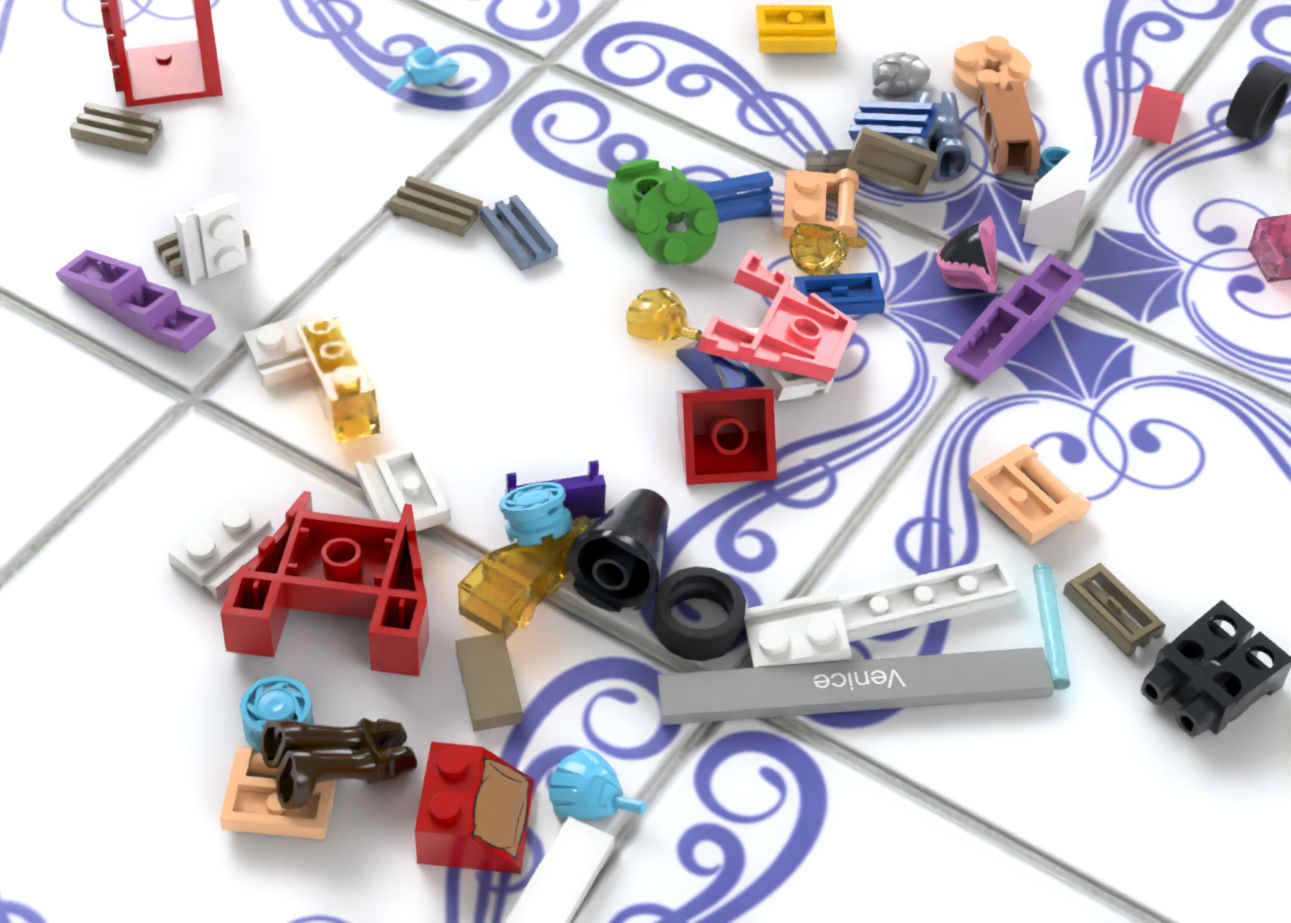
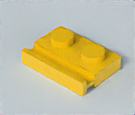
(795, 29)

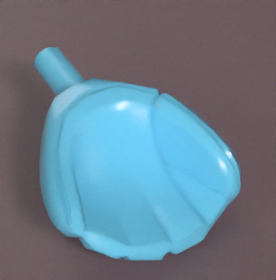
(424, 68)
(588, 788)

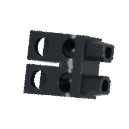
(1215, 672)

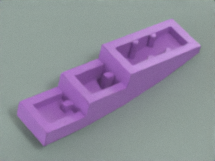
(129, 298)
(1015, 319)

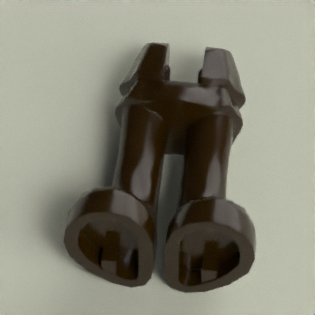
(374, 756)

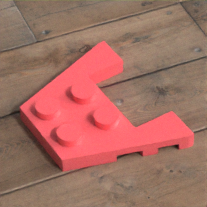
(796, 334)

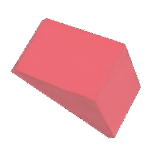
(1158, 114)

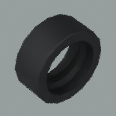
(1258, 100)
(702, 584)

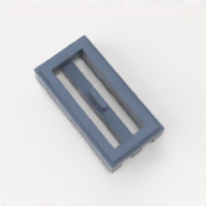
(525, 228)

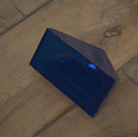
(716, 370)

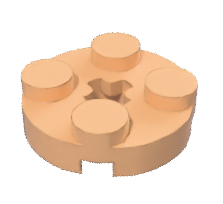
(988, 62)

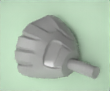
(899, 74)

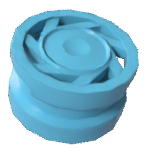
(535, 513)
(274, 703)

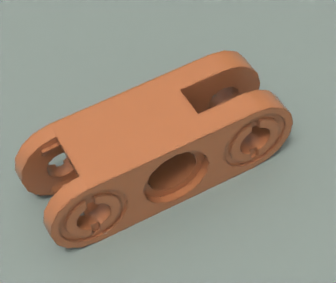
(1008, 128)

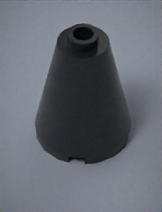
(622, 553)

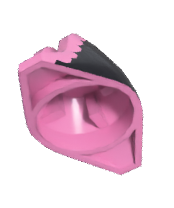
(971, 257)

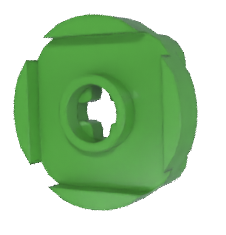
(633, 178)
(677, 199)

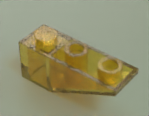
(339, 379)
(513, 581)

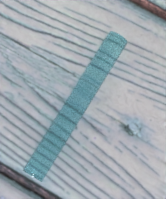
(1051, 625)

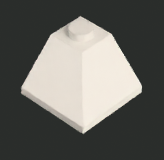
(1058, 200)

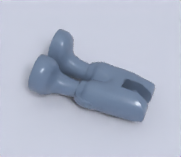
(952, 152)

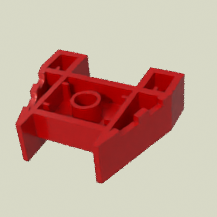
(334, 569)

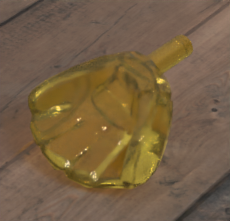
(820, 248)
(659, 317)

